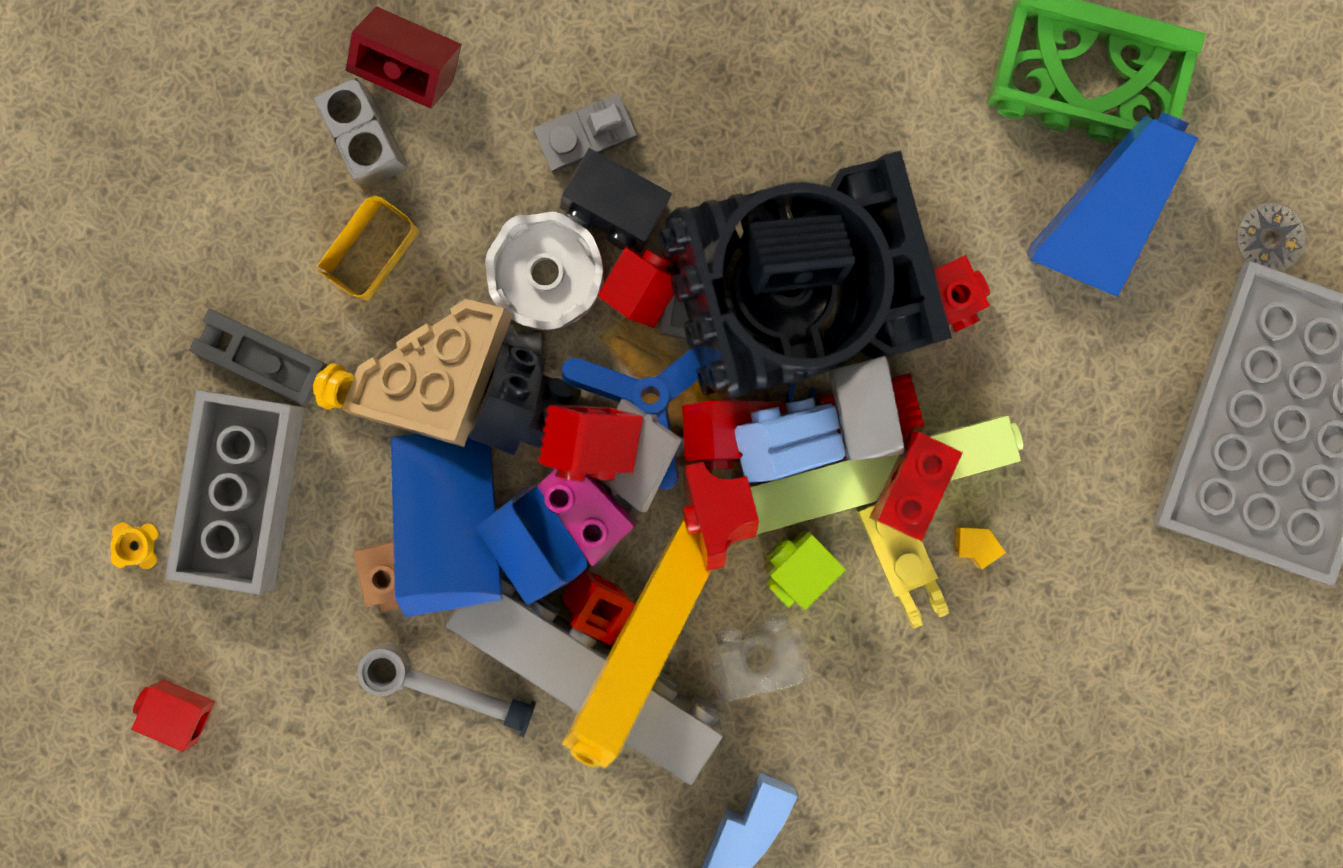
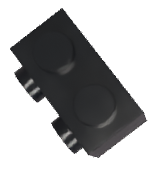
(614, 201)

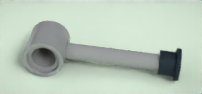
(515, 714)

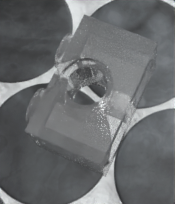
(786, 669)

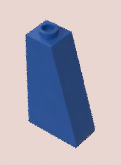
(1117, 207)

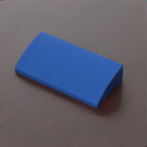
(437, 504)

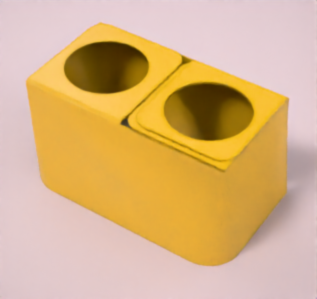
(351, 233)

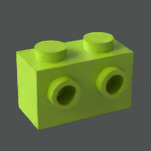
(801, 570)

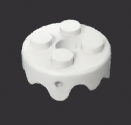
(536, 238)

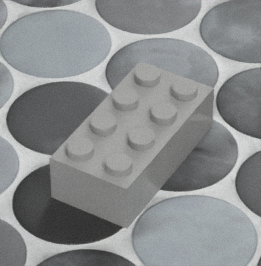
(234, 492)

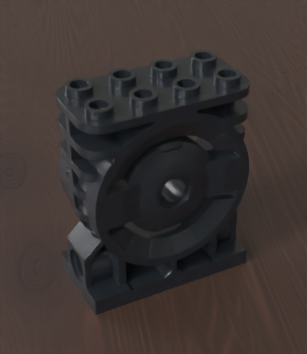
(888, 273)

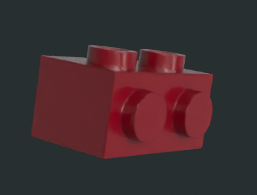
(403, 57)

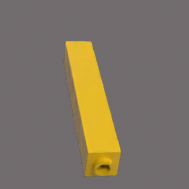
(639, 652)

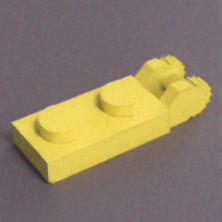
(904, 566)

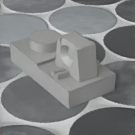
(594, 127)

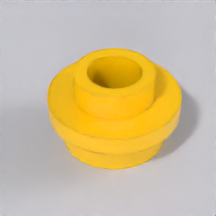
(332, 386)

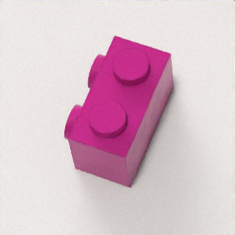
(588, 514)

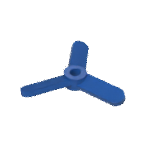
(619, 386)

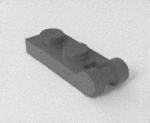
(258, 357)

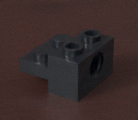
(518, 400)

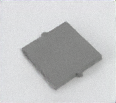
(653, 457)

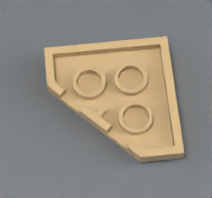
(433, 375)

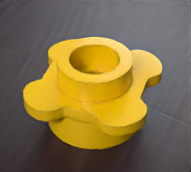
(121, 549)

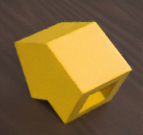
(978, 545)

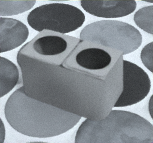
(387, 164)
(867, 410)

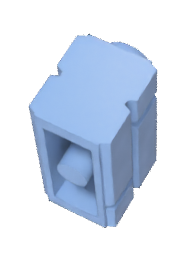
(790, 441)

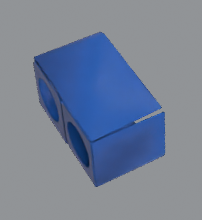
(532, 546)

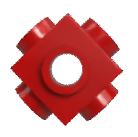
(969, 289)

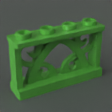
(1151, 39)

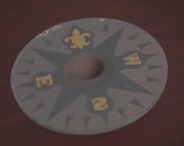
(1286, 234)

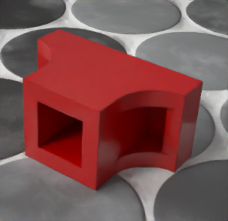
(717, 513)

